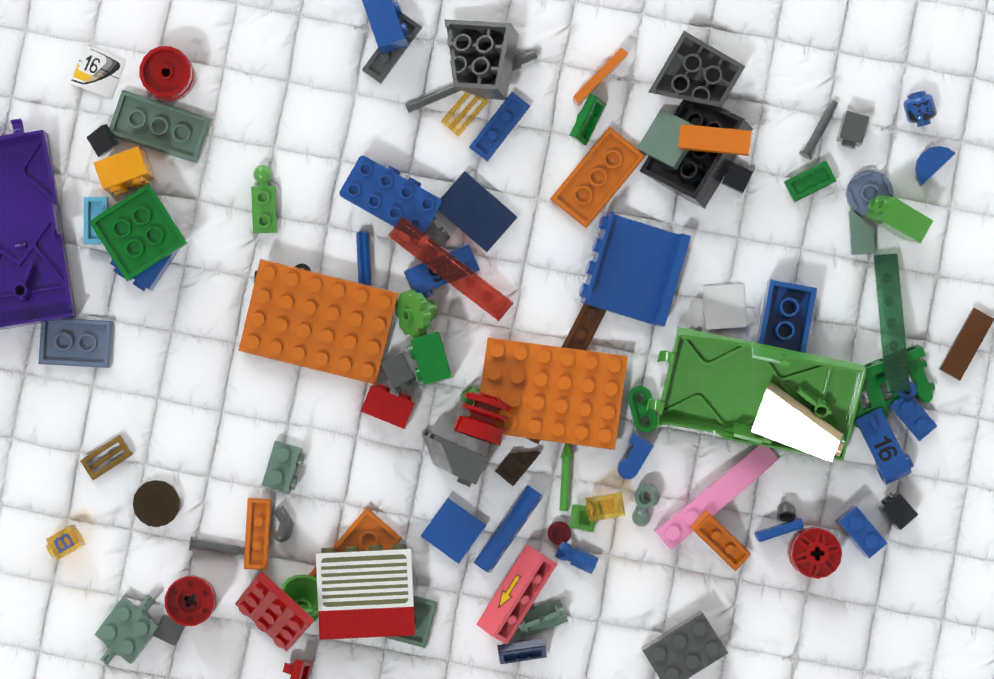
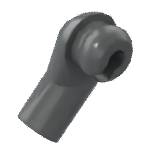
(286, 525)

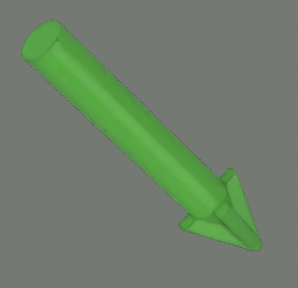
(565, 477)

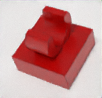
(299, 669)

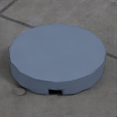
(864, 188)

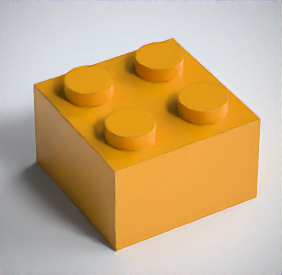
(124, 171)

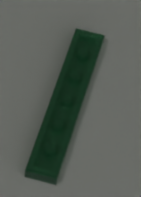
(891, 323)

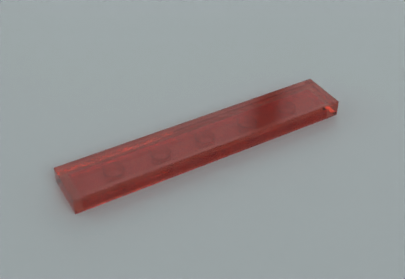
(450, 268)

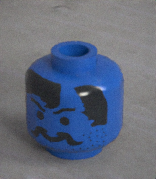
(920, 108)

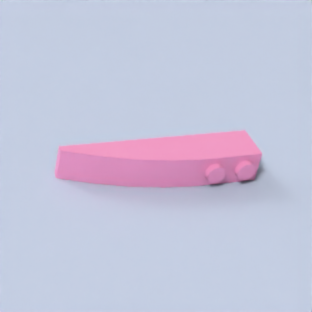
(716, 495)

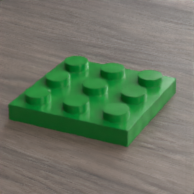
(138, 232)

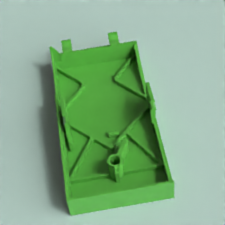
(721, 381)

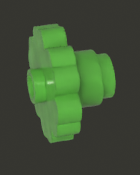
(415, 313)

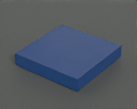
(453, 530)

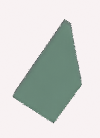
(861, 235)

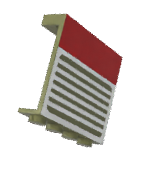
(365, 592)

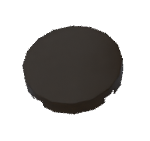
(156, 503)

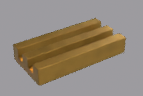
(123, 446)

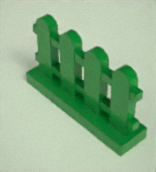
(872, 383)

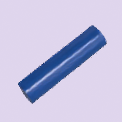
(508, 529)

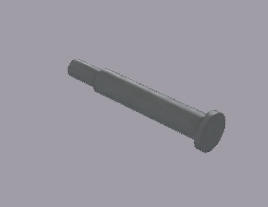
(819, 130)
(215, 547)

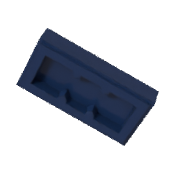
(522, 651)

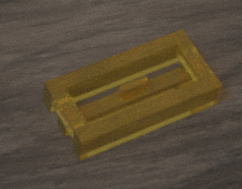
(451, 127)

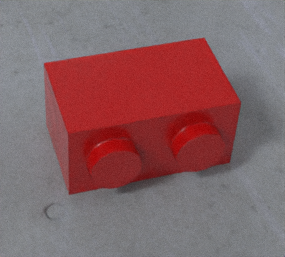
(388, 406)

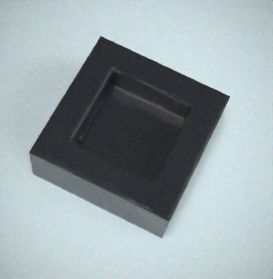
(102, 140)
(737, 178)

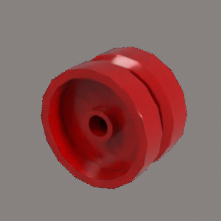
(159, 62)

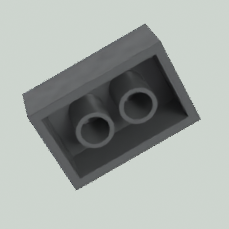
(685, 649)

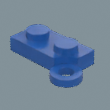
(912, 414)

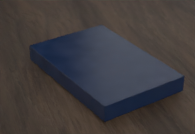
(476, 212)

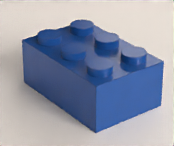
(786, 315)

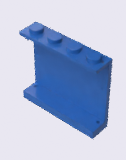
(634, 269)

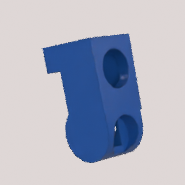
(630, 466)

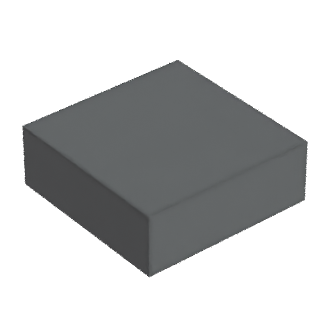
(169, 630)

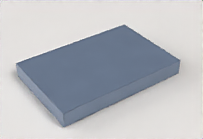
(76, 343)

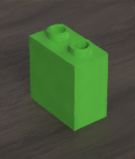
(898, 218)

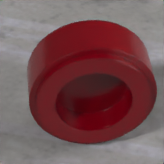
(559, 532)

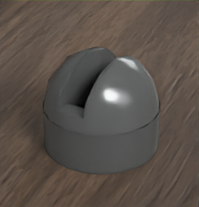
(786, 511)

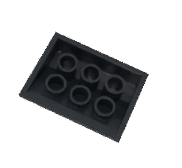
(699, 170)

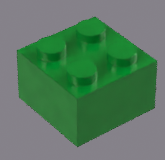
(430, 359)

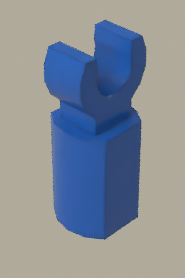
(577, 557)

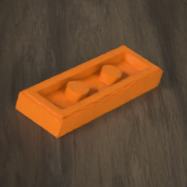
(600, 76)
(715, 140)
(257, 534)
(720, 540)

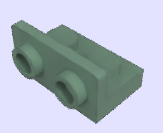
(282, 467)

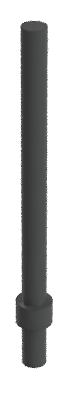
(449, 90)

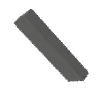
(381, 64)

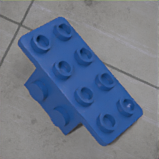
(389, 195)

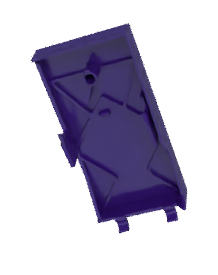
(32, 241)

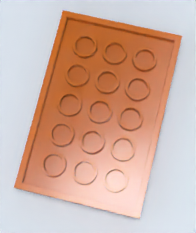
(318, 321)
(556, 392)

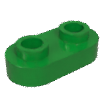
(639, 410)

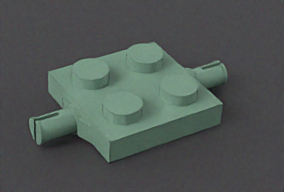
(127, 630)

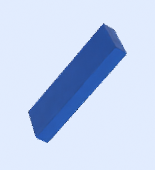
(499, 126)

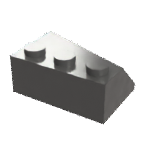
(481, 56)
(697, 73)
(455, 458)

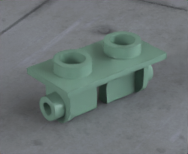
(543, 618)

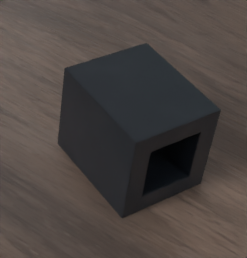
(897, 510)

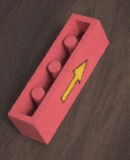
(516, 594)

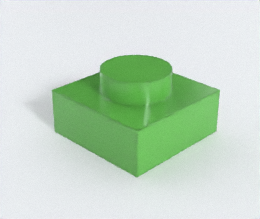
(579, 519)

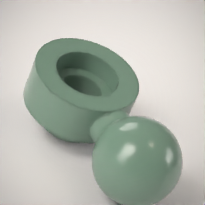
(641, 516)

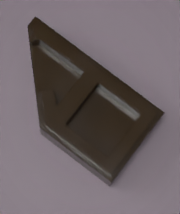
(516, 465)

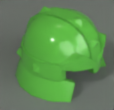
(304, 592)

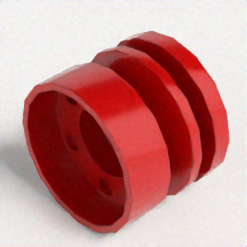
(483, 418)
(804, 542)
(177, 605)

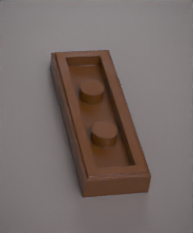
(966, 344)

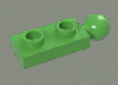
(263, 202)

